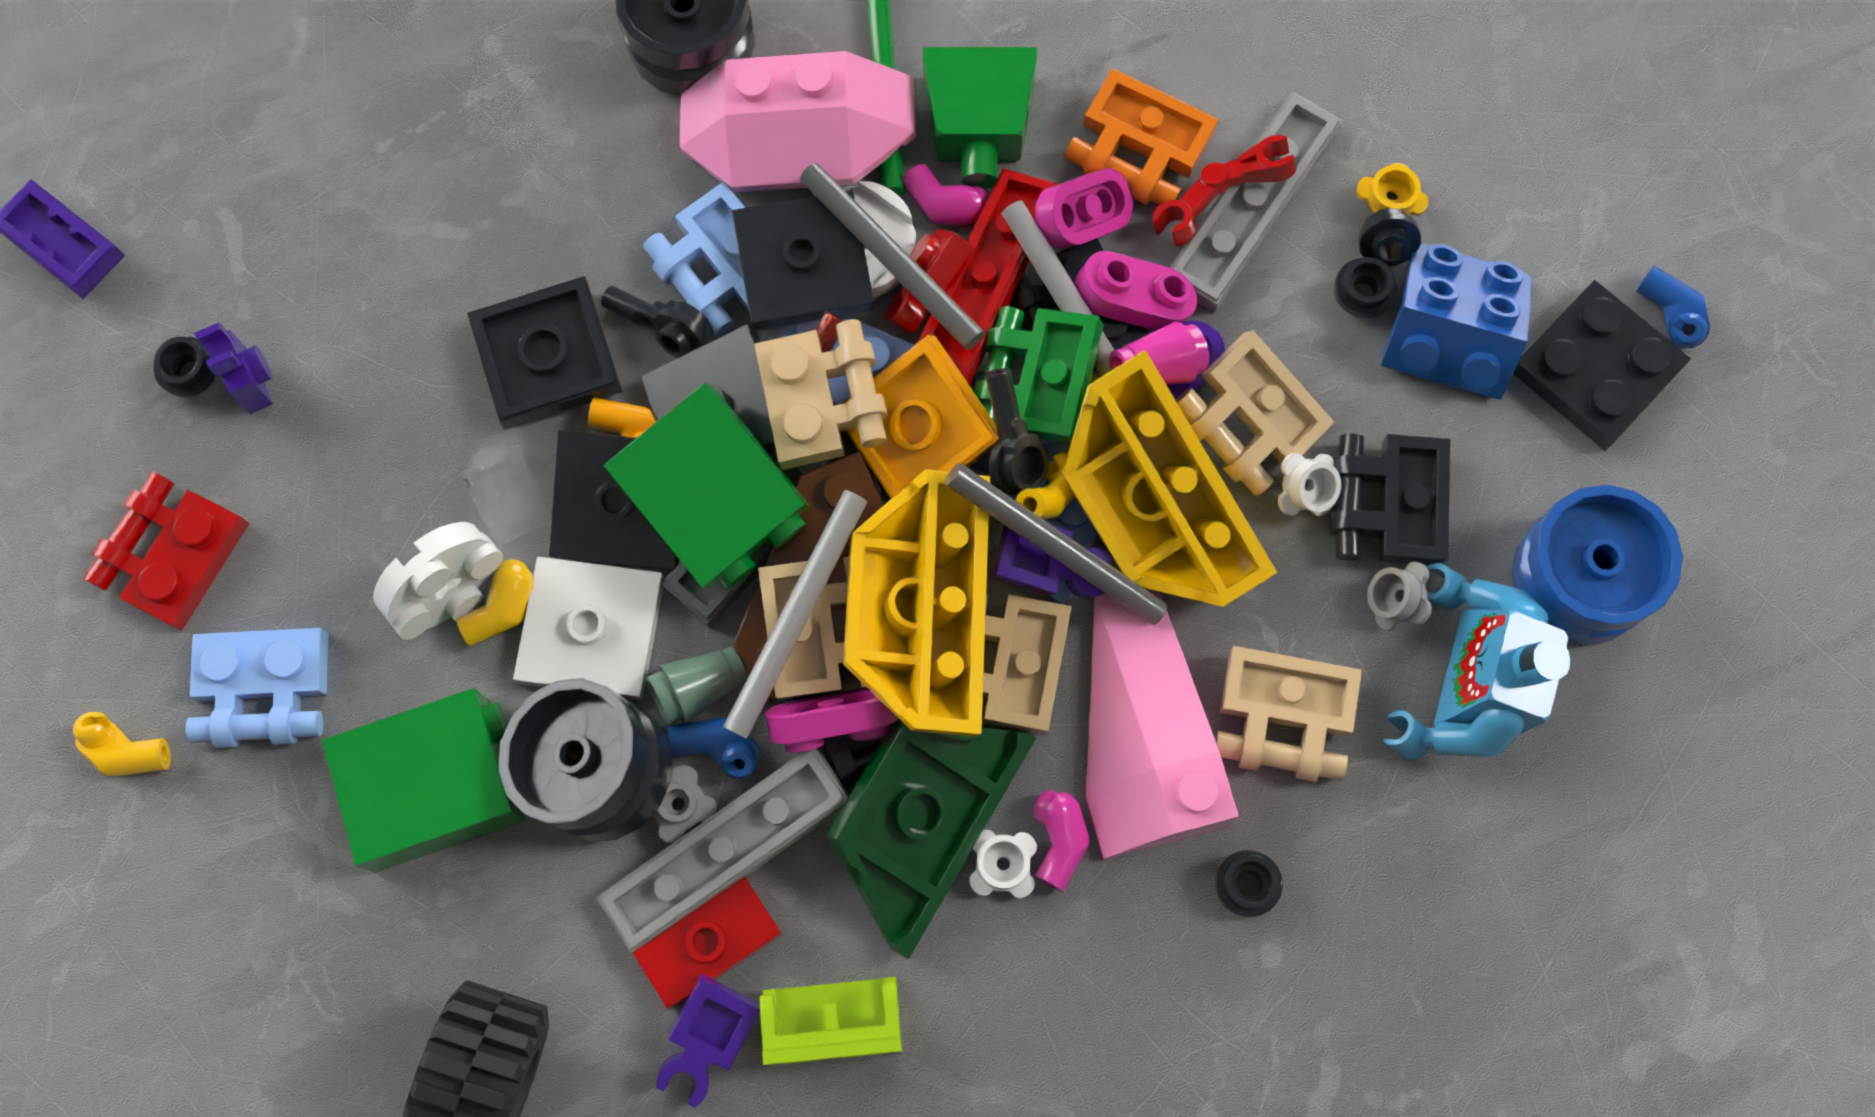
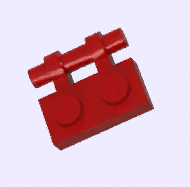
(180, 561)

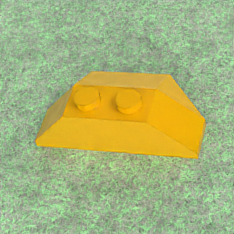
(1159, 492)
(921, 606)

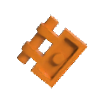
(1148, 124)

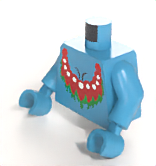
(1497, 673)

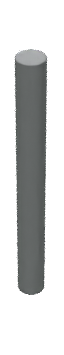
(892, 256)
(1055, 543)

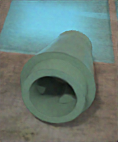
(695, 683)

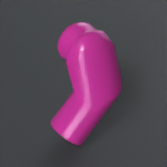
(944, 203)
(1067, 834)

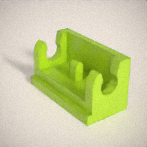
(830, 1021)

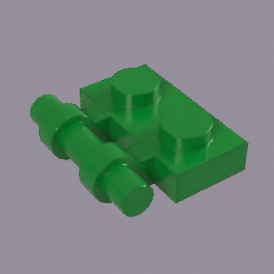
(1055, 369)

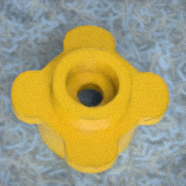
(1398, 180)

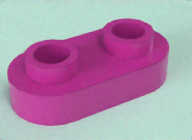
(1084, 208)
(1143, 292)
(807, 721)

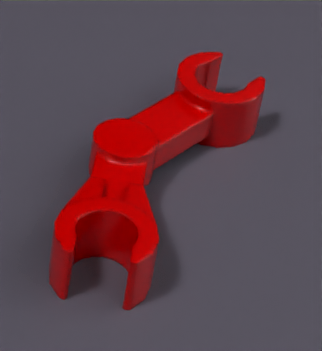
(1216, 178)

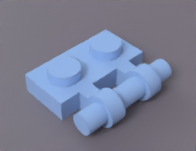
(709, 235)
(257, 666)

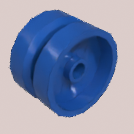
(1599, 562)

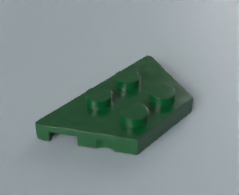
(919, 820)

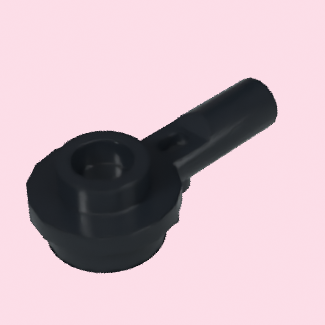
(677, 324)
(1018, 456)

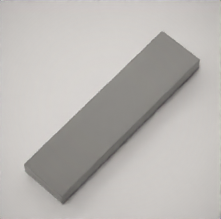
(1249, 211)
(724, 849)

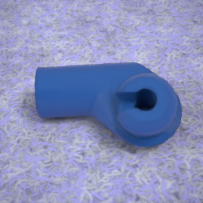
(1681, 305)
(729, 750)

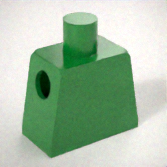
(979, 106)

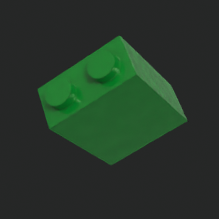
(709, 488)
(421, 780)

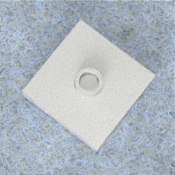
(589, 626)

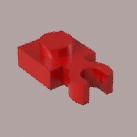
(940, 258)

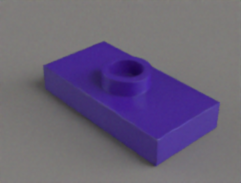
(58, 239)

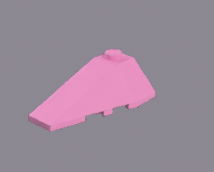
(1149, 742)

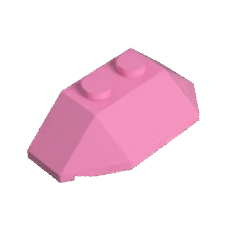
(776, 115)

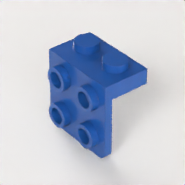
(1460, 321)

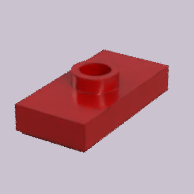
(707, 942)

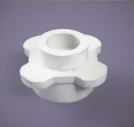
(1322, 487)
(1014, 879)

